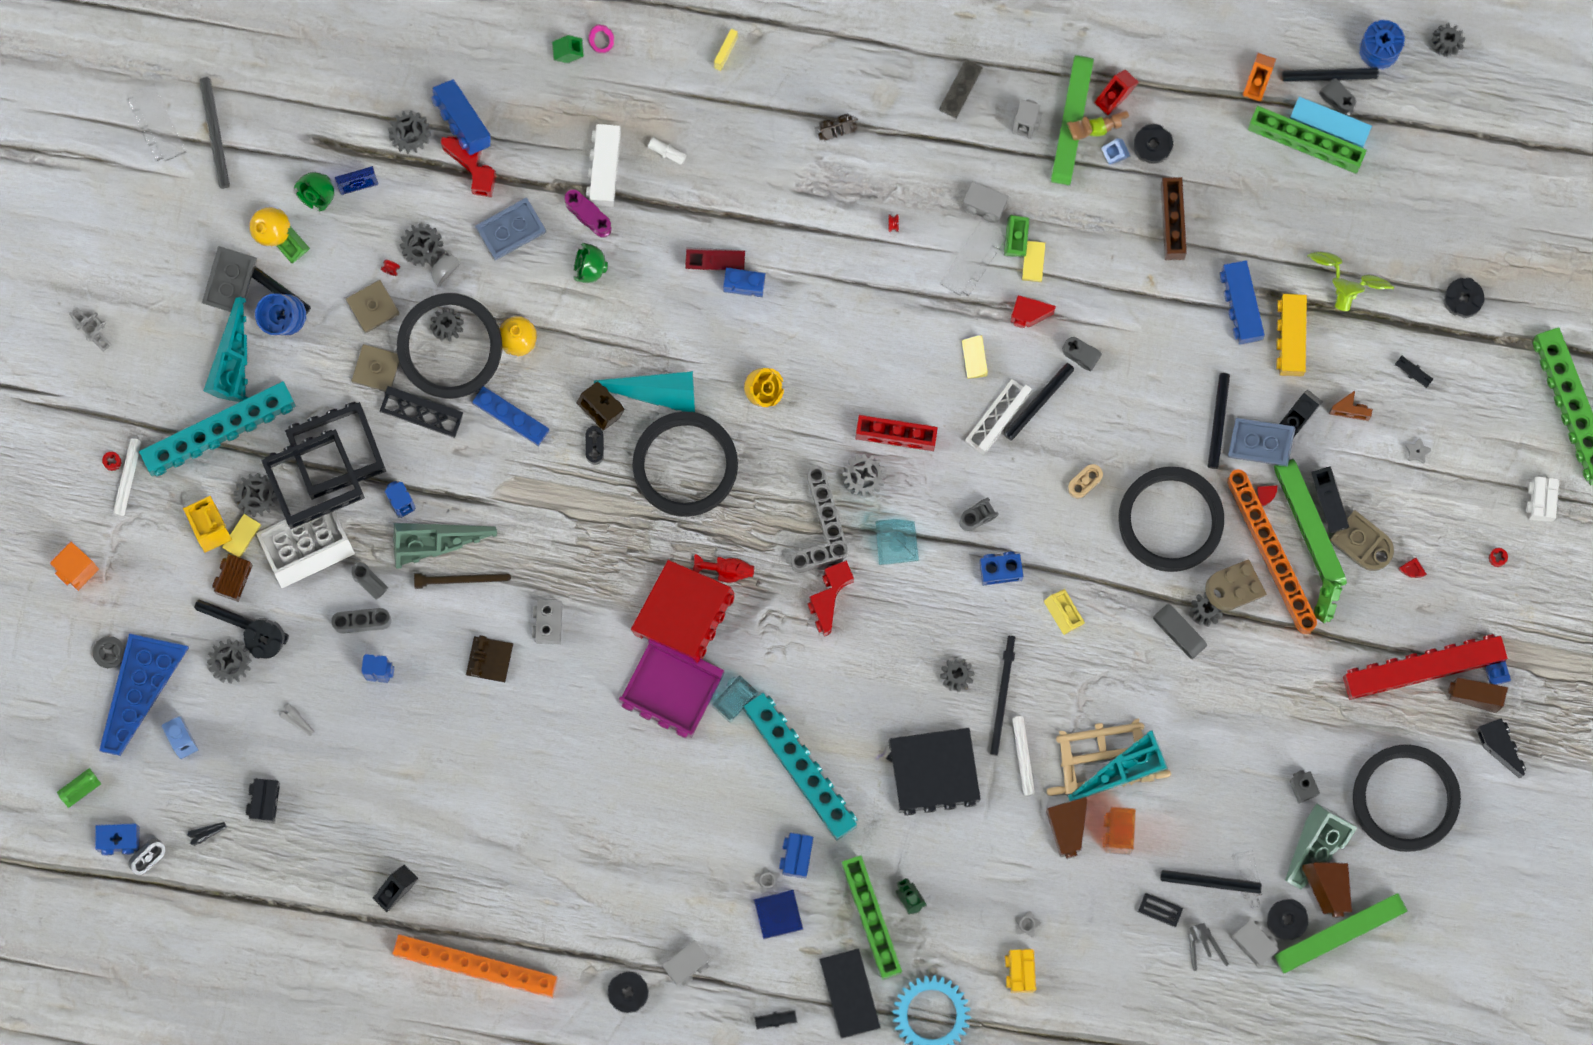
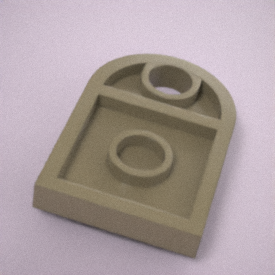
(1363, 542)
(1236, 585)

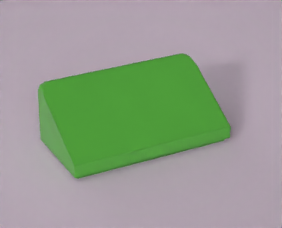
(1016, 236)
(293, 246)

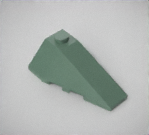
(1319, 840)

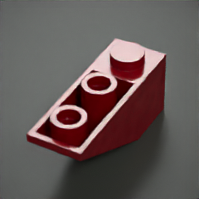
(714, 259)

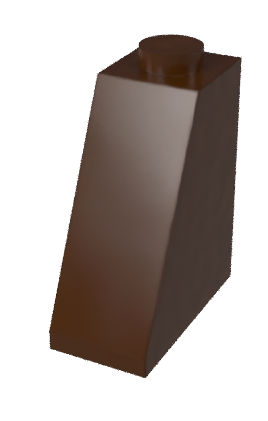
(1478, 694)
(1068, 826)
(1330, 886)

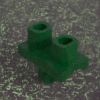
(910, 896)

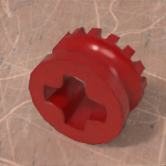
(892, 223)
(390, 267)
(113, 467)
(1504, 555)

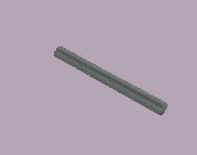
(214, 131)

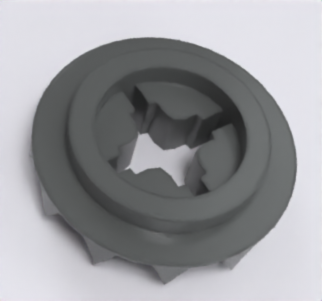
(108, 643)

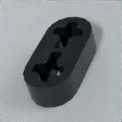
(590, 445)

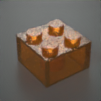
(1120, 830)

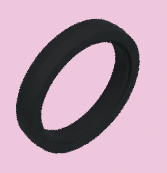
(404, 353)
(685, 419)
(1171, 474)
(1436, 763)

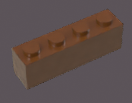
(1173, 218)

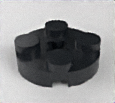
(1146, 152)
(1461, 308)
(259, 648)
(1299, 918)
(632, 1003)

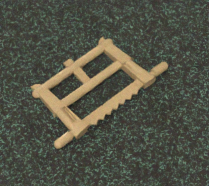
(1068, 761)

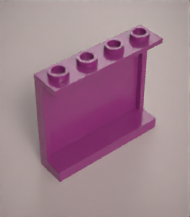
(671, 689)

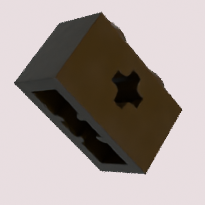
(600, 405)

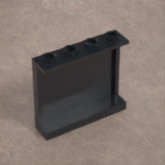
(934, 771)

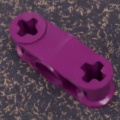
(588, 213)

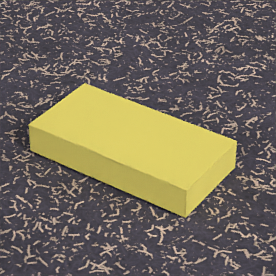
(725, 49)
(1033, 261)
(242, 536)

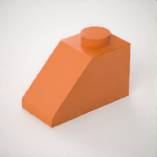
(1259, 77)

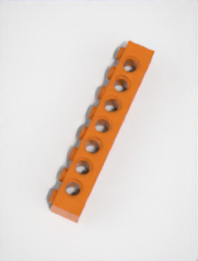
(475, 966)

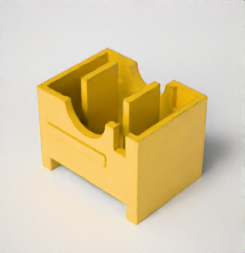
(207, 524)

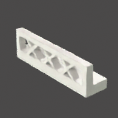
(1005, 418)

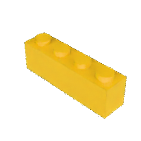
(1292, 335)

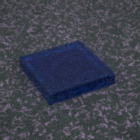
(356, 180)
(778, 914)

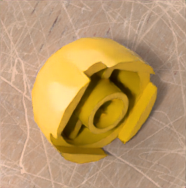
(269, 226)
(518, 336)
(764, 387)

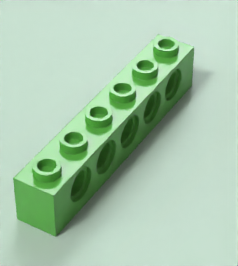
(1307, 139)
(871, 917)

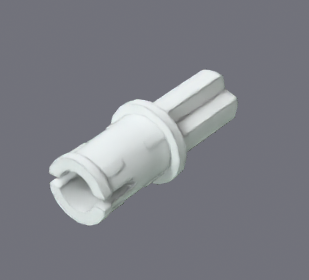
(666, 151)

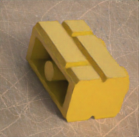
(1021, 971)

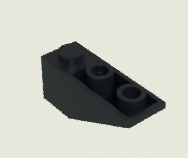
(1302, 411)
(1330, 499)
(1497, 742)

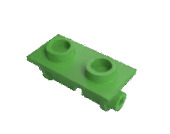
(1325, 608)
(78, 788)

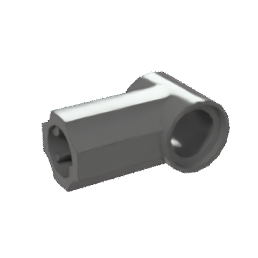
(370, 581)

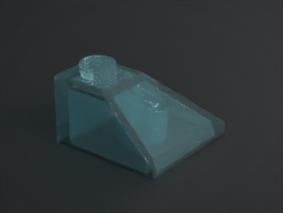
(896, 541)

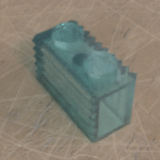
(733, 699)

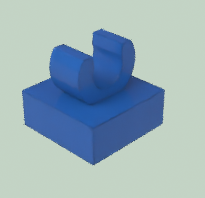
(1498, 673)

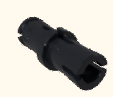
(1414, 371)
(775, 1019)

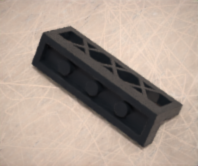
(422, 404)

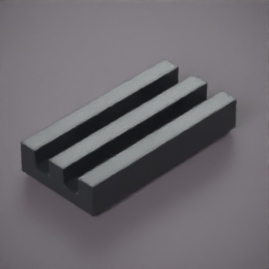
(1144, 904)

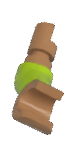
(1096, 127)

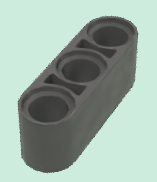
(352, 616)
(1180, 631)

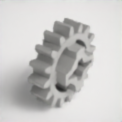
(870, 479)

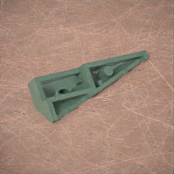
(425, 540)

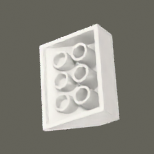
(304, 549)

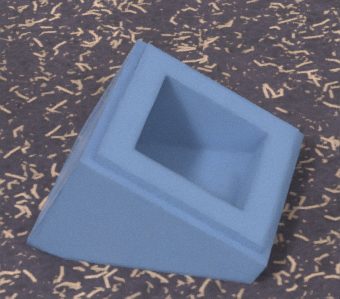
(1115, 151)

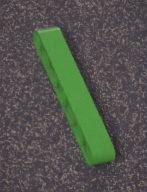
(1073, 112)
(1309, 523)
(1340, 933)

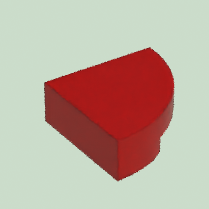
(1266, 494)
(1413, 569)

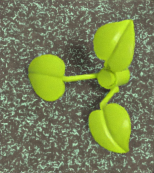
(1346, 289)

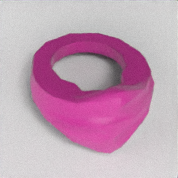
(597, 28)

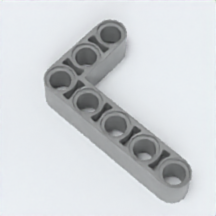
(826, 524)

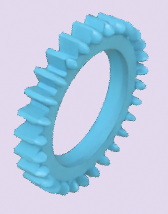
(933, 985)

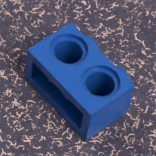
(1002, 574)

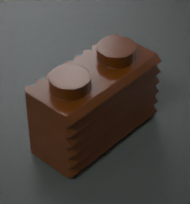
(232, 577)

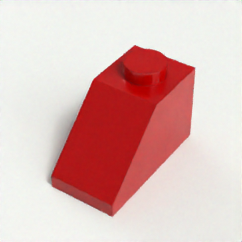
(1116, 91)
(1030, 312)

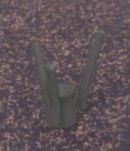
(1201, 935)

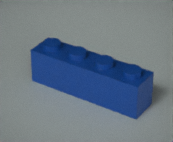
(461, 117)
(1242, 302)

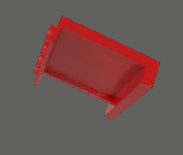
(683, 610)

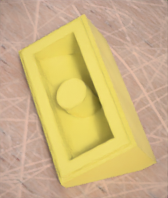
(974, 357)
(1064, 611)

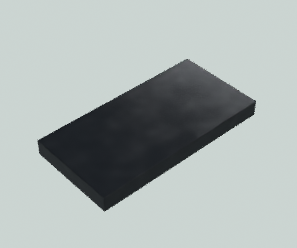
(850, 993)

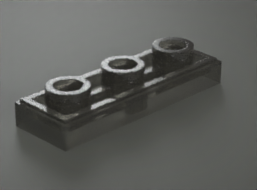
(965, 79)

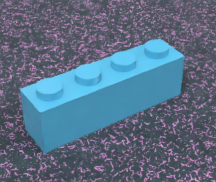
(1331, 122)

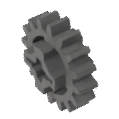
(412, 124)
(414, 248)
(250, 500)
(227, 669)

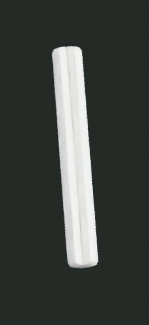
(127, 477)
(1023, 755)

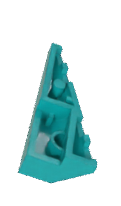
(228, 368)
(666, 390)
(1133, 764)

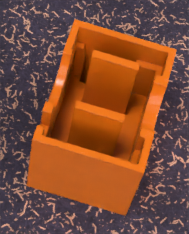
(74, 566)

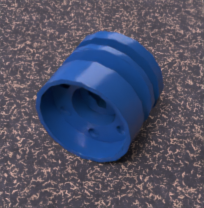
(1376, 53)
(271, 318)

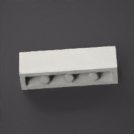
(605, 165)

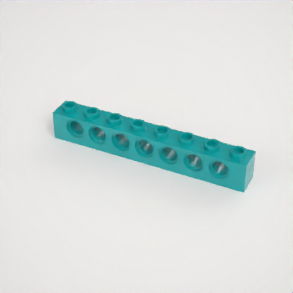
(206, 427)
(763, 704)

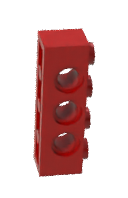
(896, 433)

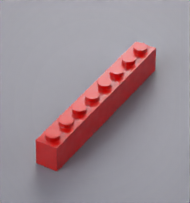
(1425, 667)

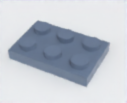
(510, 229)
(1261, 442)

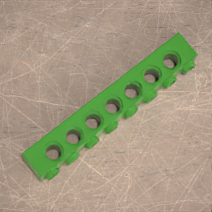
(1554, 339)

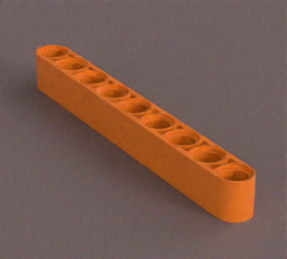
(1273, 542)

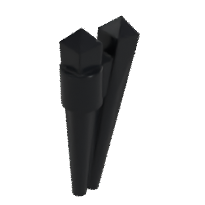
(204, 833)

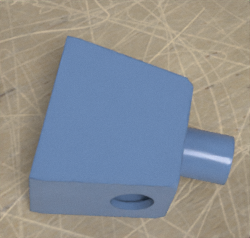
(179, 737)

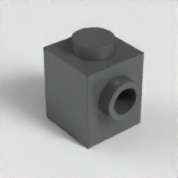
(1304, 786)

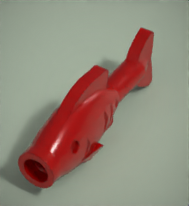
(729, 569)

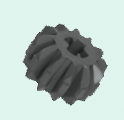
(1448, 46)
(454, 323)
(1199, 608)
(960, 680)

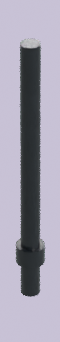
(1008, 657)

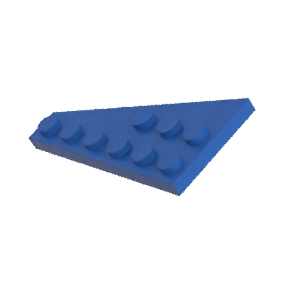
(141, 678)

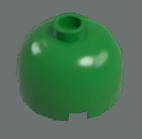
(315, 190)
(589, 263)

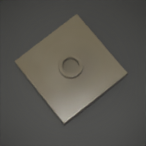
(372, 306)
(375, 368)

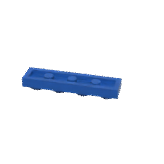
(510, 416)

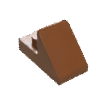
(1346, 409)

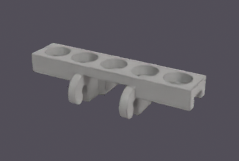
(83, 320)

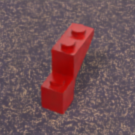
(482, 177)
(824, 602)

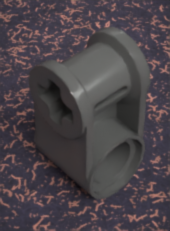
(1337, 95)
(1083, 354)
(980, 512)

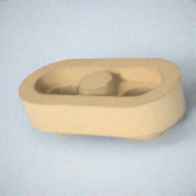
(1084, 481)

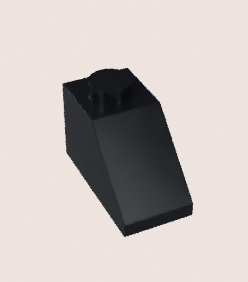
(395, 888)

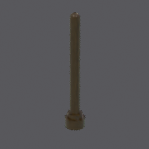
(422, 580)

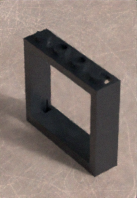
(344, 480)
(317, 511)

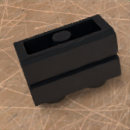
(263, 800)

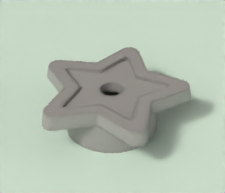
(1413, 455)
(766, 874)
(1028, 918)

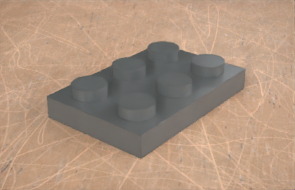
(228, 278)

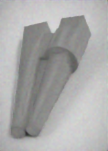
(295, 719)

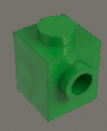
(567, 49)

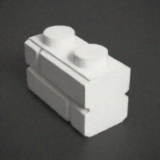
(1543, 499)

